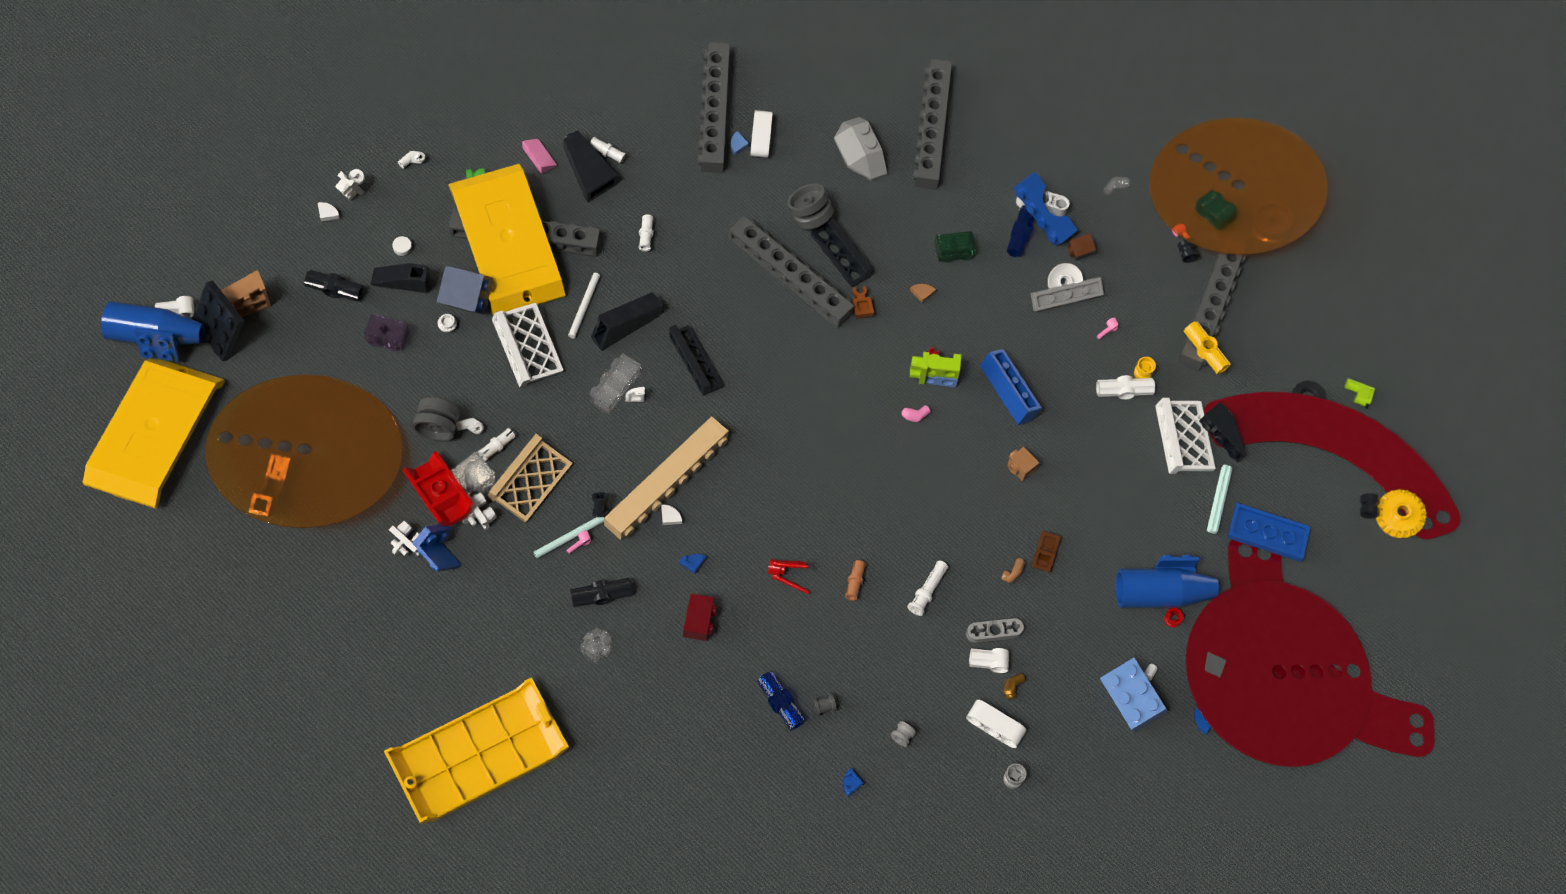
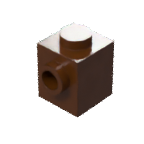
(1081, 247)

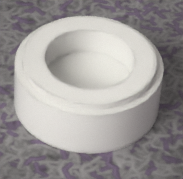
(402, 246)

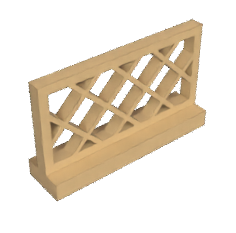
(514, 472)

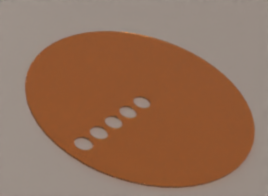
(1280, 194)
(345, 473)

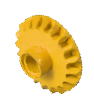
(1398, 525)

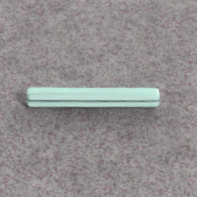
(1219, 499)

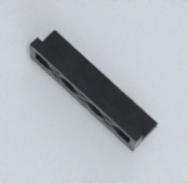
(848, 252)
(691, 361)

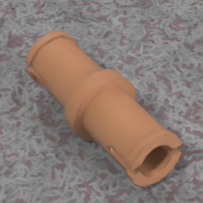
(855, 580)

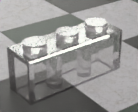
(615, 383)

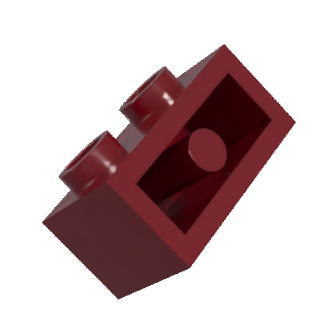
(698, 617)

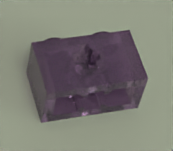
(386, 332)

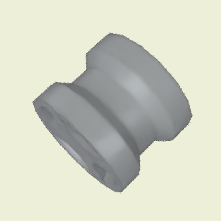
(903, 734)

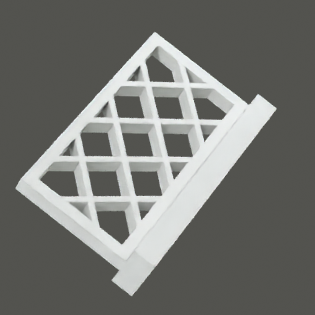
(513, 351)
(1171, 436)

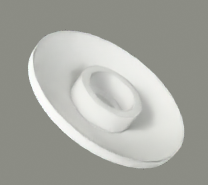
(1064, 270)

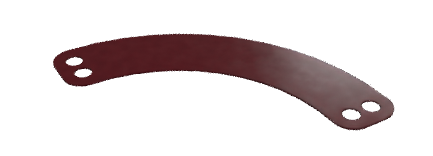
(1347, 435)
(1387, 718)

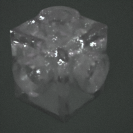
(596, 644)

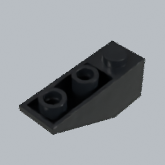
(402, 276)
(1223, 428)

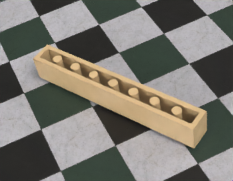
(666, 478)

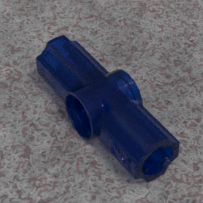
(1020, 233)
(781, 700)

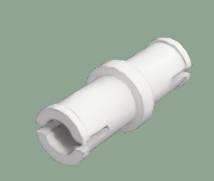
(607, 150)
(646, 232)
(496, 444)

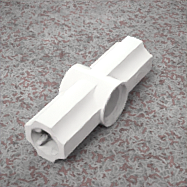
(1125, 387)

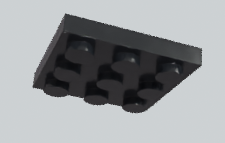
(220, 320)

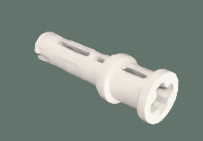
(924, 594)

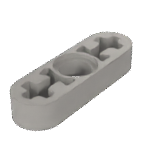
(979, 626)

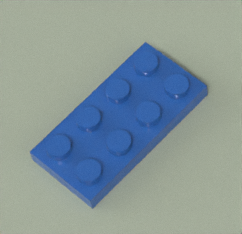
(1268, 532)

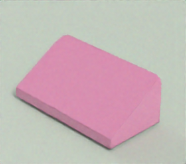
(538, 155)

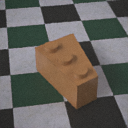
(248, 294)

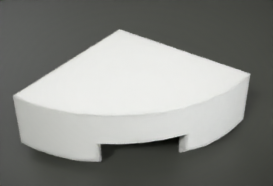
(327, 212)
(635, 395)
(670, 515)

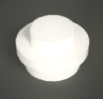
(447, 323)

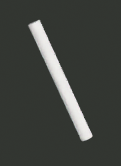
(584, 304)

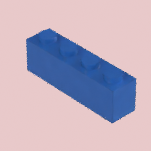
(1010, 386)

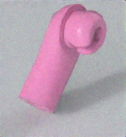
(915, 415)

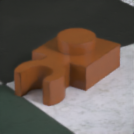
(862, 305)

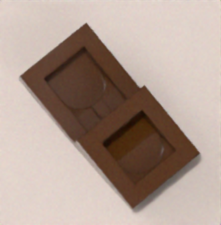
(1045, 551)

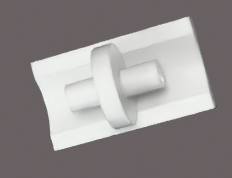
(349, 185)
(484, 517)
(401, 533)

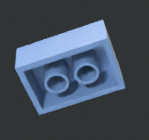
(1134, 695)

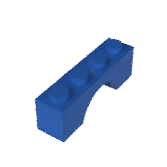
(1031, 191)

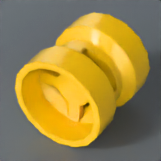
(1144, 364)

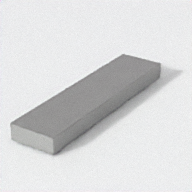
(1067, 294)

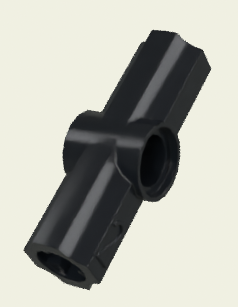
(333, 285)
(601, 592)

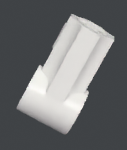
(183, 305)
(996, 660)

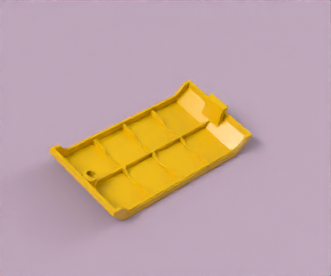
(508, 238)
(149, 431)
(477, 753)

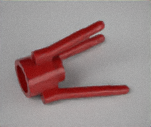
(778, 567)

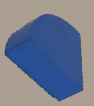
(692, 562)
(1202, 724)
(851, 782)

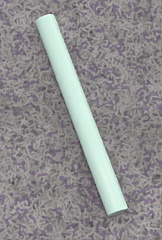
(567, 537)

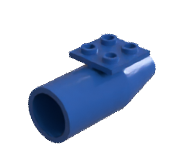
(152, 328)
(1167, 585)

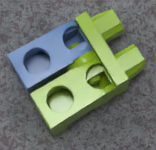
(936, 369)

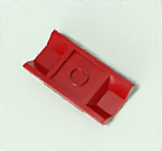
(440, 491)

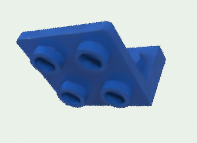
(431, 546)

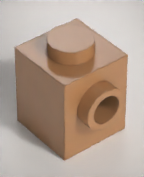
(1022, 463)

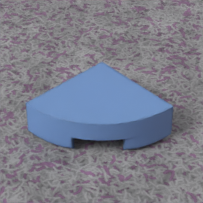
(738, 143)

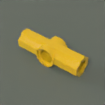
(1212, 355)

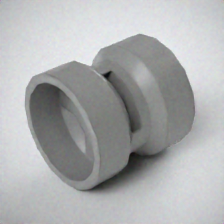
(1016, 772)

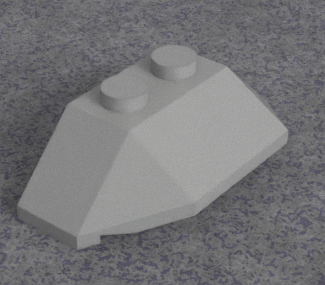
(861, 148)

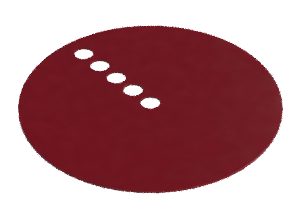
(1270, 717)

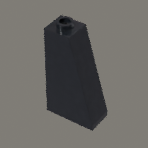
(588, 166)
(625, 319)

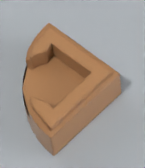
(922, 291)

